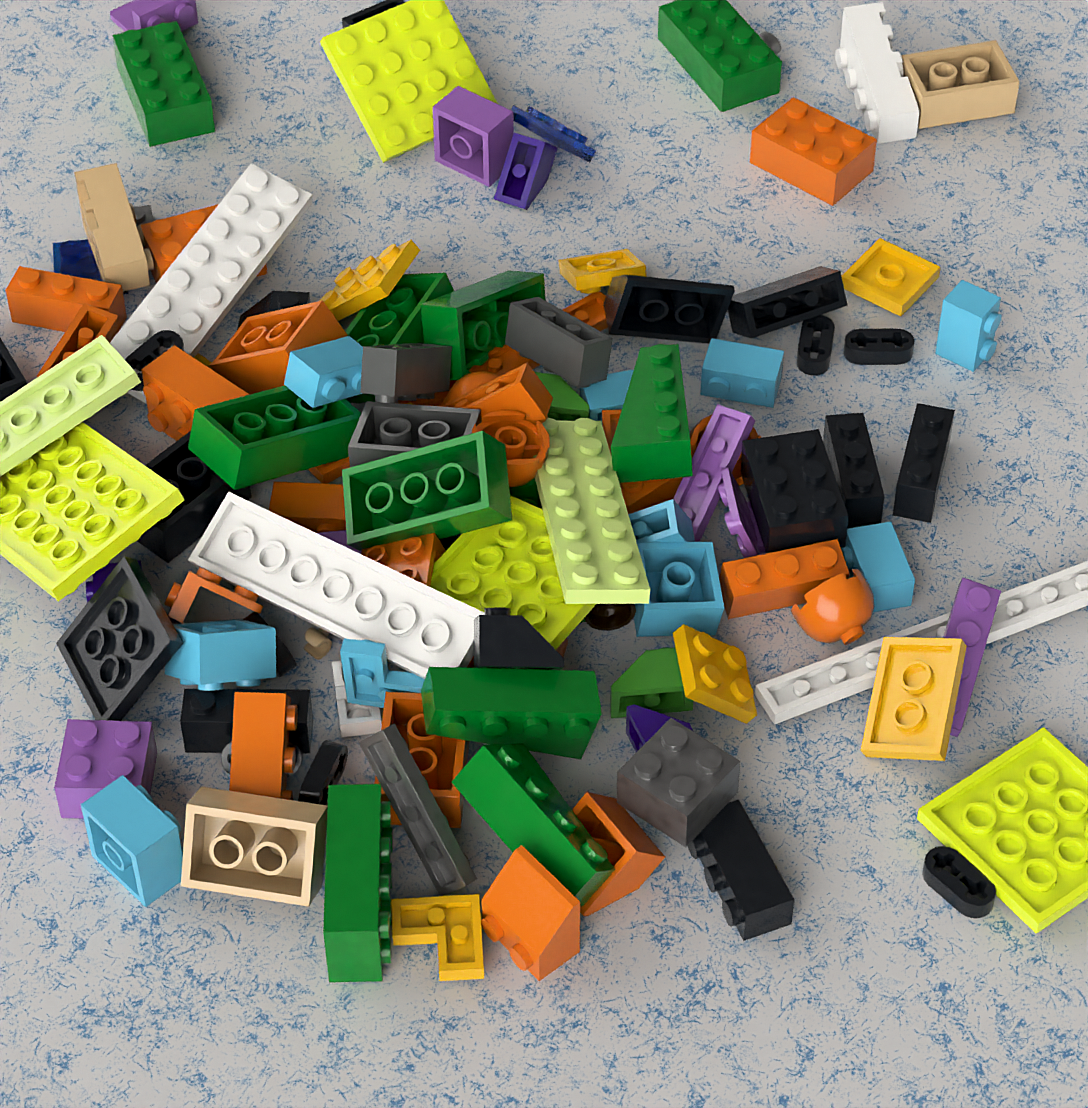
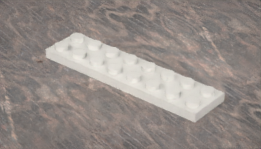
(217, 264)
(336, 587)

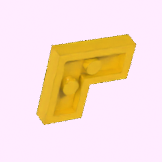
(444, 920)

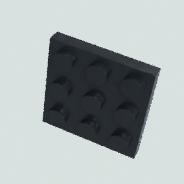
(119, 642)

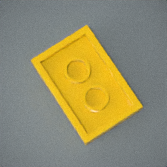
(370, 280)
(914, 698)

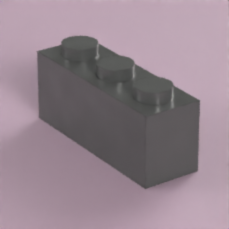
(558, 342)
(405, 371)

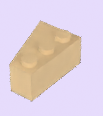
(112, 228)

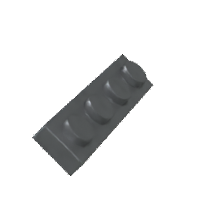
(418, 810)

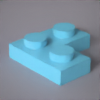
(368, 674)

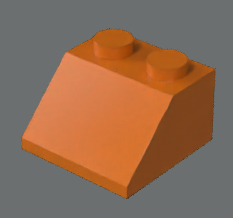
(625, 843)
(532, 915)

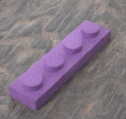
(716, 450)
(970, 621)

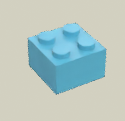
(682, 589)
(223, 653)
(134, 839)

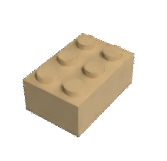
(961, 83)
(254, 846)

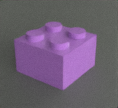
(472, 135)
(97, 755)

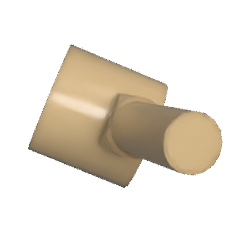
(318, 642)

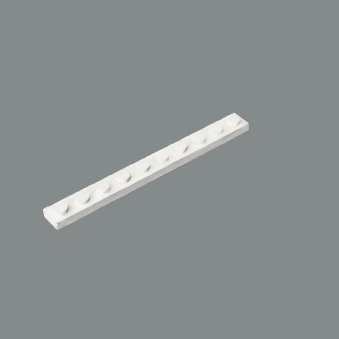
(856, 668)

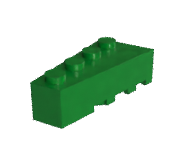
(477, 317)
(653, 423)
(531, 707)
(529, 811)

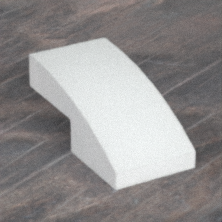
(353, 718)

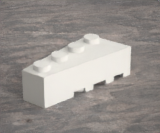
(876, 74)

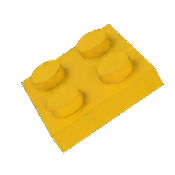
(594, 271)
(890, 277)
(714, 674)

